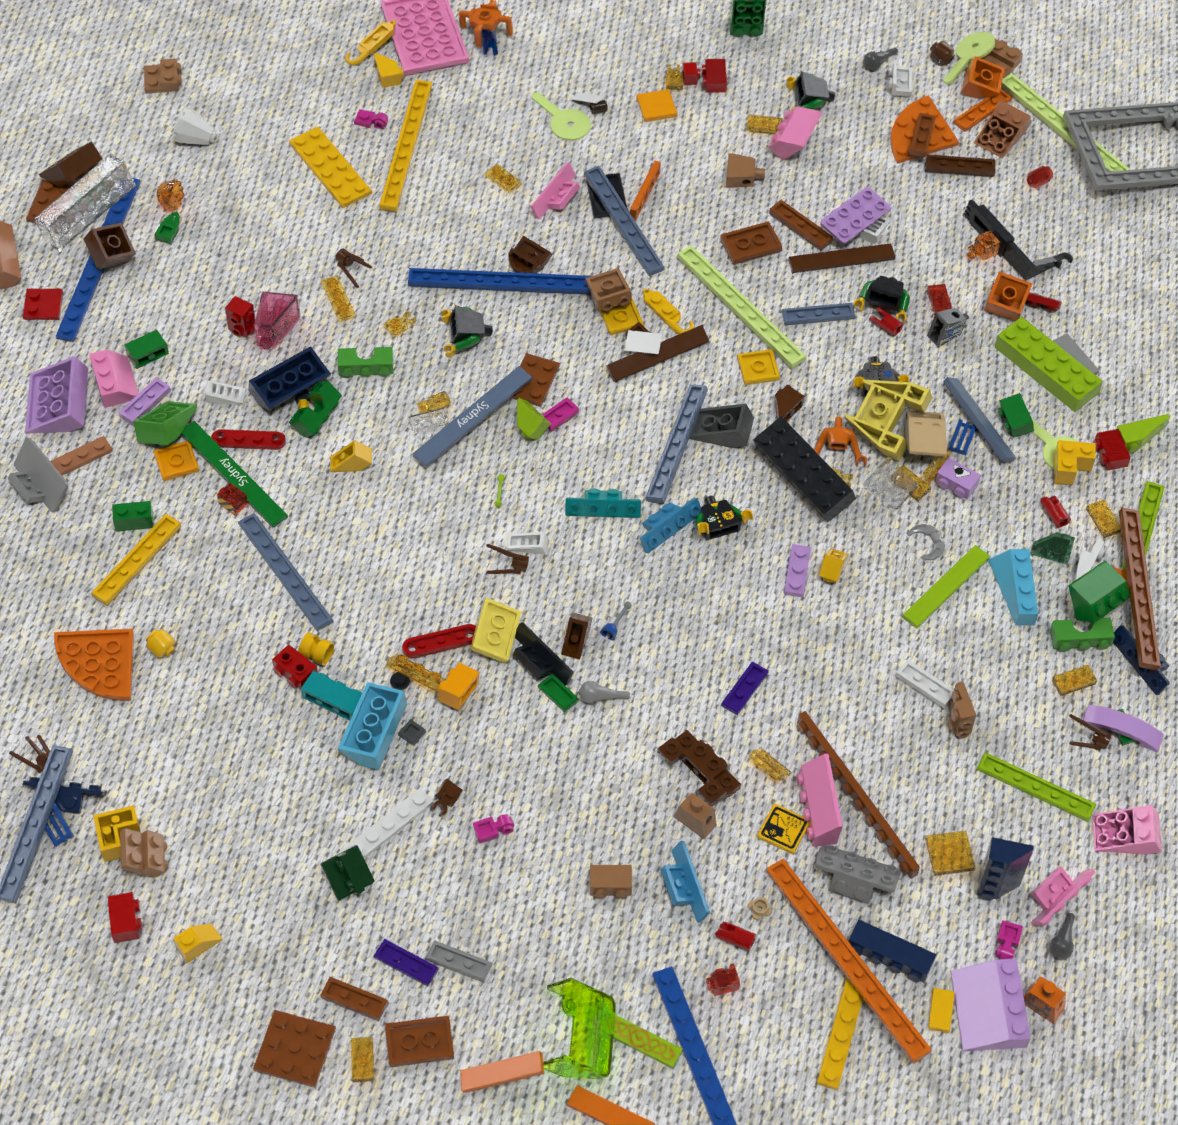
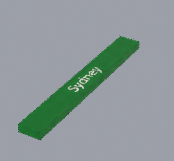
(233, 474)

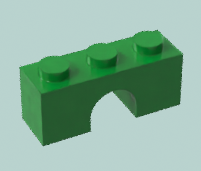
(325, 399)

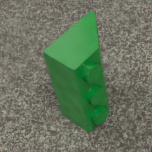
(1098, 593)

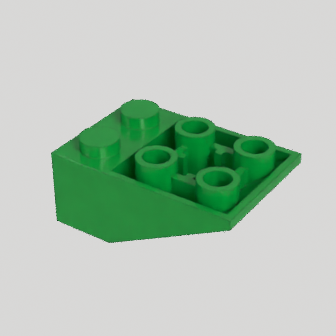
(747, 17)

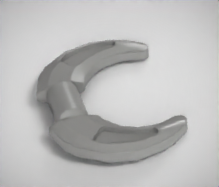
(939, 545)

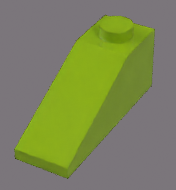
(1140, 432)

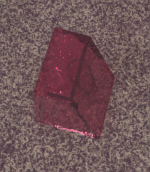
(275, 318)

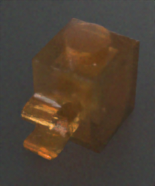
(985, 246)

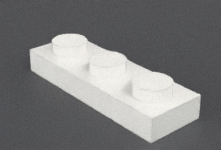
(925, 683)

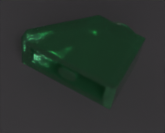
(1054, 547)

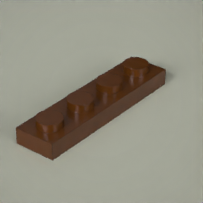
(960, 165)

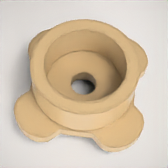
(759, 902)

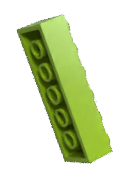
(1048, 364)

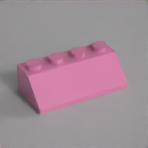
(820, 801)

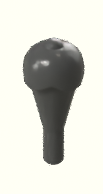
(873, 59)
(1062, 945)

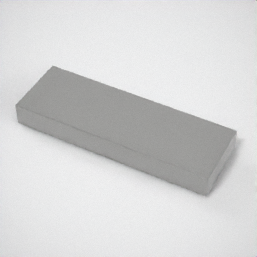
(1075, 351)
(458, 961)

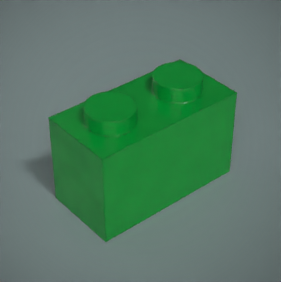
(146, 349)
(1016, 415)
(133, 516)

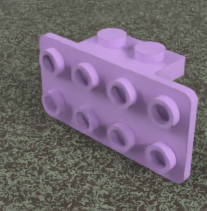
(855, 215)

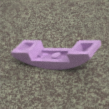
(1124, 724)

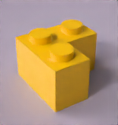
(1070, 457)
(108, 830)

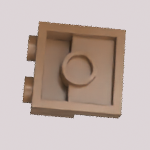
(1004, 56)
(162, 76)
(609, 289)
(962, 712)
(143, 852)

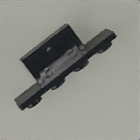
(539, 657)

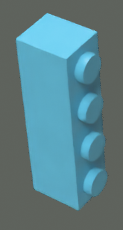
(1017, 586)

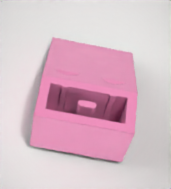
(1128, 831)

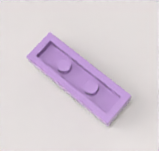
(145, 400)
(797, 570)

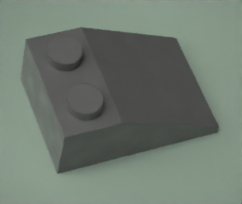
(724, 425)

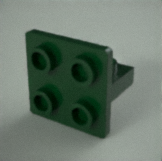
(347, 872)

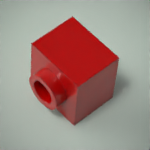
(690, 73)

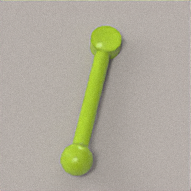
(501, 478)

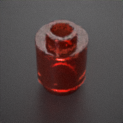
(1039, 176)

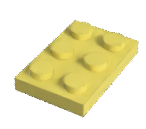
(495, 630)

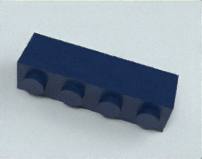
(892, 951)

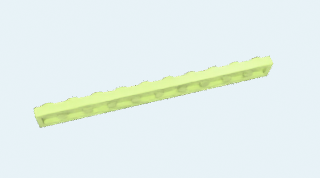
(1052, 117)
(741, 307)

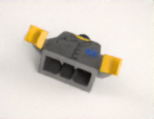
(877, 371)

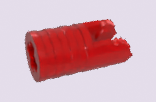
(888, 322)
(1055, 511)
(736, 935)

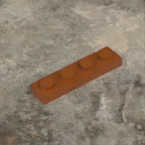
(801, 225)

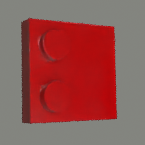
(42, 304)

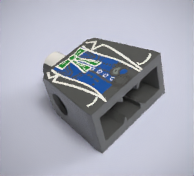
(947, 326)

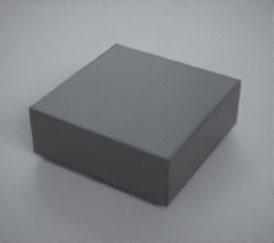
(412, 732)

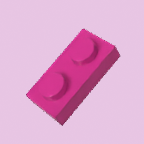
(560, 413)

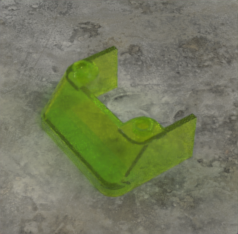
(591, 1031)

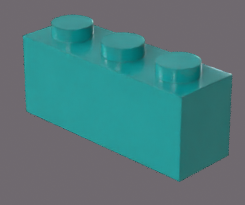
(331, 695)

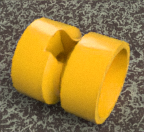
(318, 649)

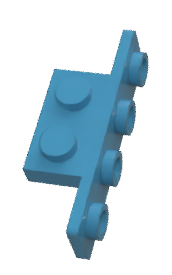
(668, 522)
(684, 884)

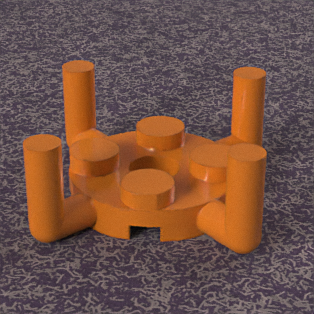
(479, 21)

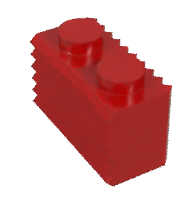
(715, 76)
(1112, 449)

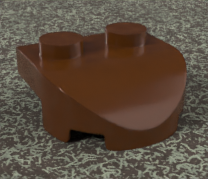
(528, 256)

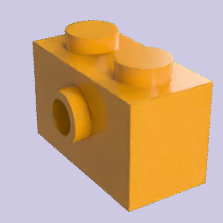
(458, 686)

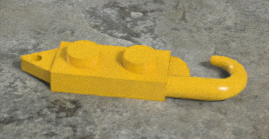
(373, 41)
(664, 310)

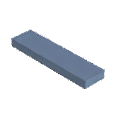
(818, 314)

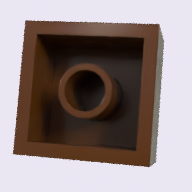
(109, 246)

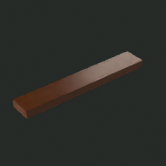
(841, 258)
(668, 349)

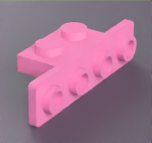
(557, 192)
(1056, 891)

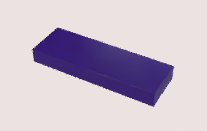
(744, 688)
(406, 962)

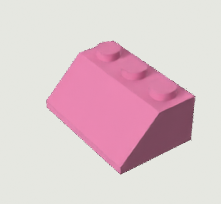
(794, 131)
(113, 377)

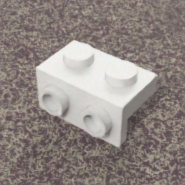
(900, 80)

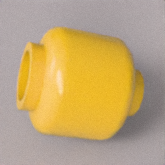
(160, 643)

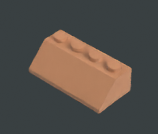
(9, 261)

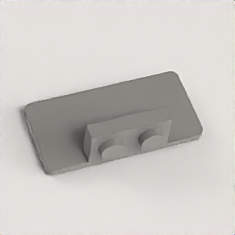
(37, 477)
(855, 874)

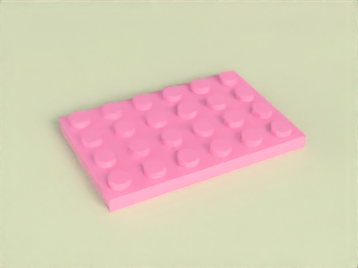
(425, 34)

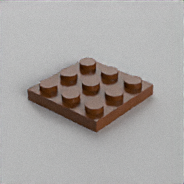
(294, 1048)

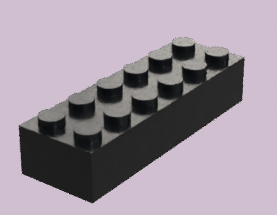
(804, 469)

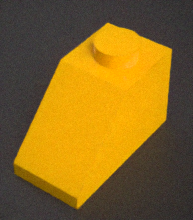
(388, 71)
(351, 458)
(833, 565)
(196, 941)

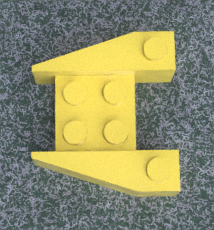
(882, 411)

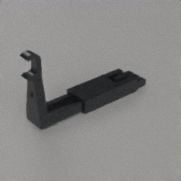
(983, 221)

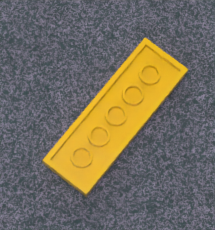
(330, 167)

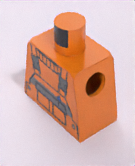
(1045, 999)

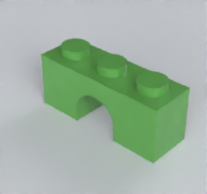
(379, 364)
(1066, 637)

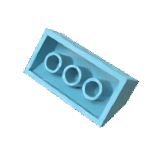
(373, 725)

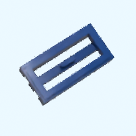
(966, 426)
(63, 838)

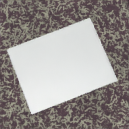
(643, 342)

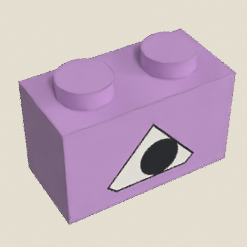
(957, 479)

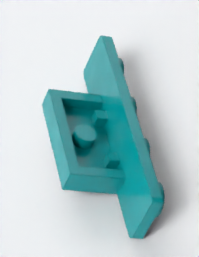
(603, 504)

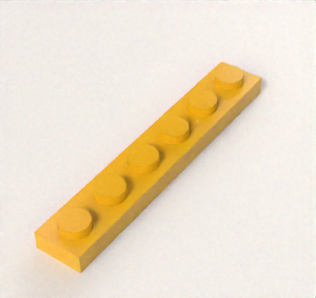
(136, 559)
(840, 1037)

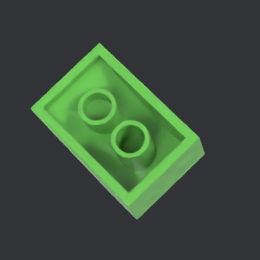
(164, 423)

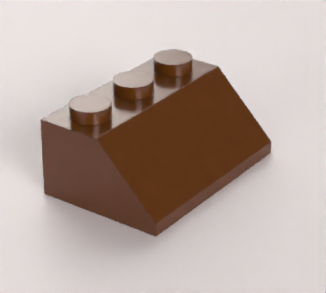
(72, 165)

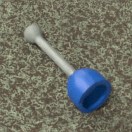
(611, 627)

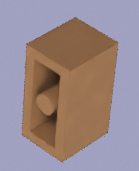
(610, 881)

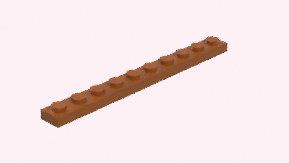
(1139, 589)
(860, 799)

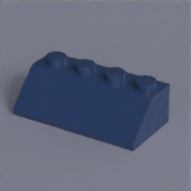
(288, 379)
(1003, 868)

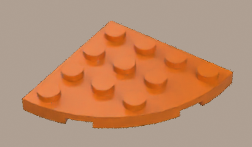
(904, 128)
(98, 660)

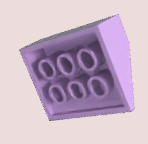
(57, 397)
(990, 1006)

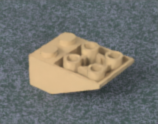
(925, 433)

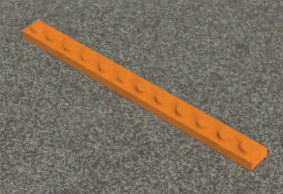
(849, 961)

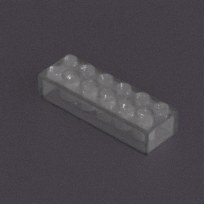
(85, 202)

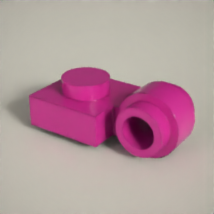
(367, 118)
(488, 829)
(1009, 936)

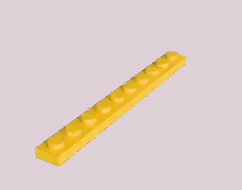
(405, 146)

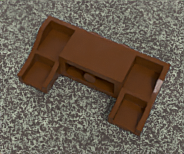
(704, 764)

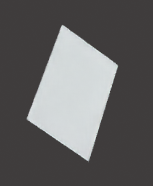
(587, 97)

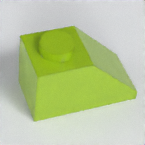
(530, 420)

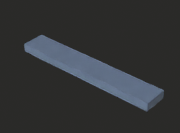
(979, 419)

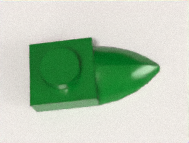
(168, 228)

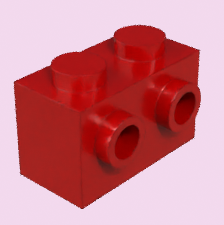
(240, 317)
(293, 666)
(123, 917)

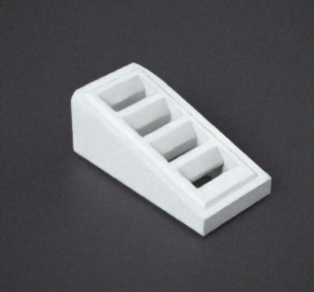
(874, 237)
(225, 388)
(534, 548)

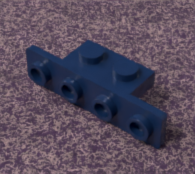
(1127, 645)
(70, 796)

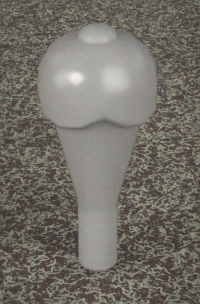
(592, 692)

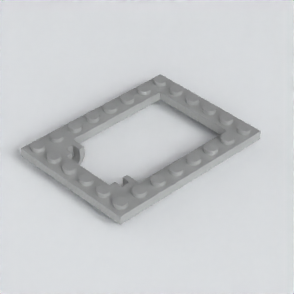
(1102, 179)

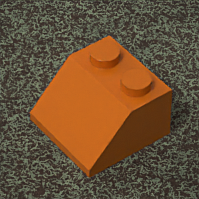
(982, 79)
(1008, 296)

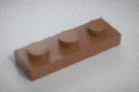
(922, 135)
(354, 998)

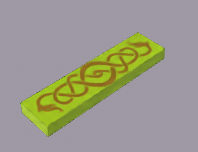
(646, 1042)

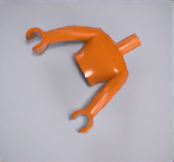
(838, 439)

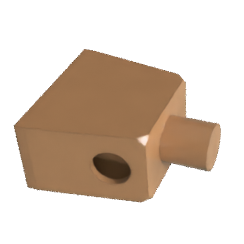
(742, 171)
(695, 814)

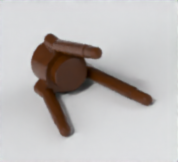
(346, 258)
(520, 562)
(1100, 737)
(41, 758)

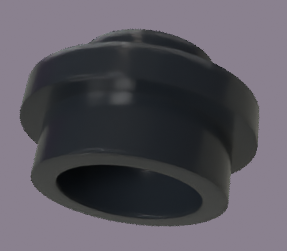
(399, 681)

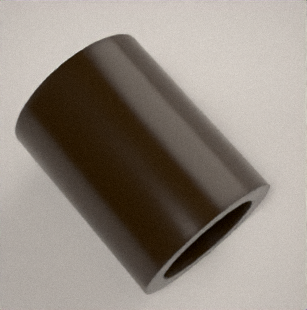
(598, 107)

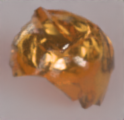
(170, 194)

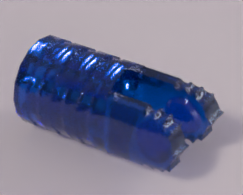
(489, 41)

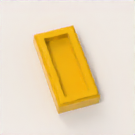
(941, 1010)

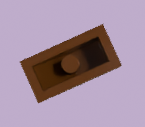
(788, 402)
(576, 635)

